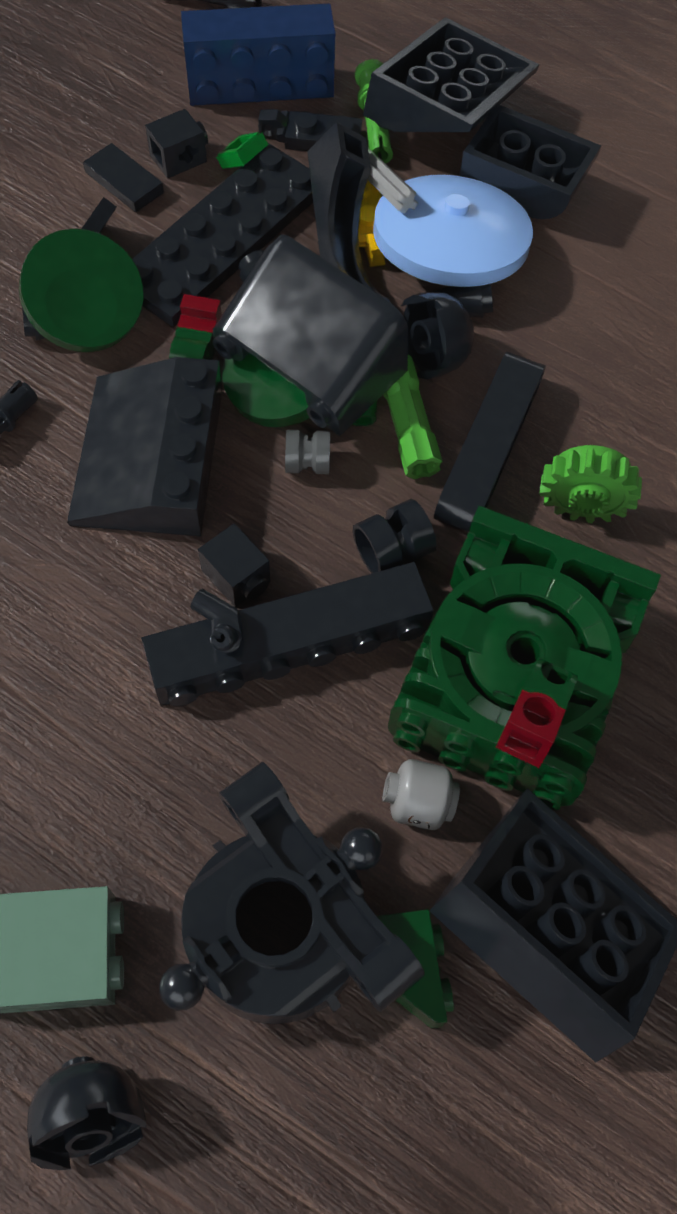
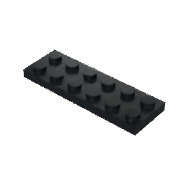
(221, 230)

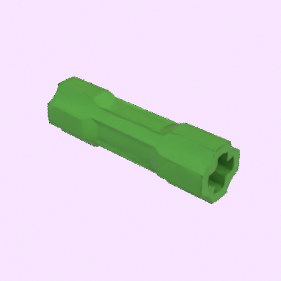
(416, 440)

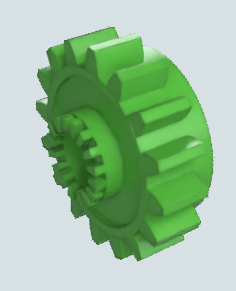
(591, 483)

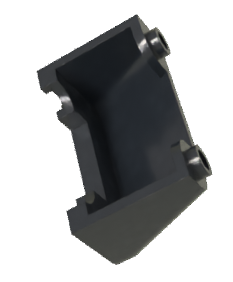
(316, 332)

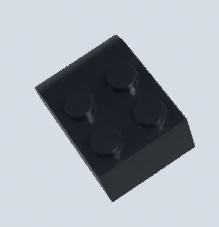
(529, 161)

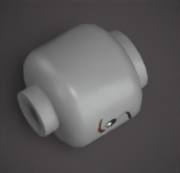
(421, 794)

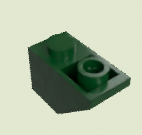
(430, 996)

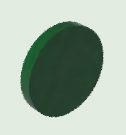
(80, 290)
(263, 393)

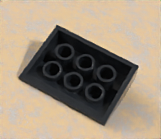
(444, 81)
(149, 448)
(562, 926)

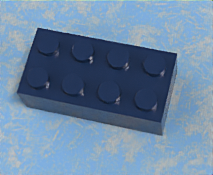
(259, 53)

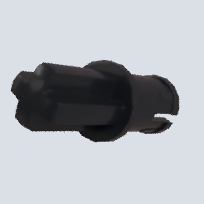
(14, 404)

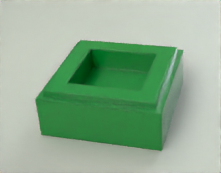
(241, 150)

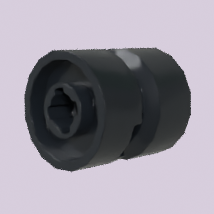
(399, 536)

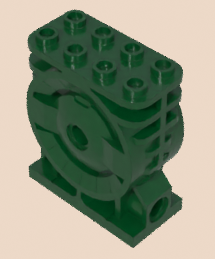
(530, 597)

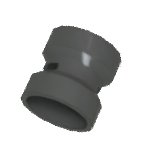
(307, 452)

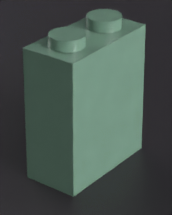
(59, 949)

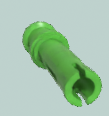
(377, 137)

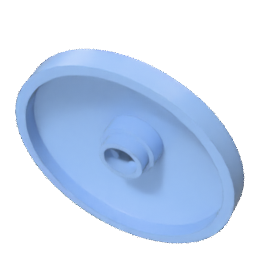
(456, 234)

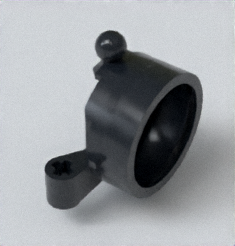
(344, 931)

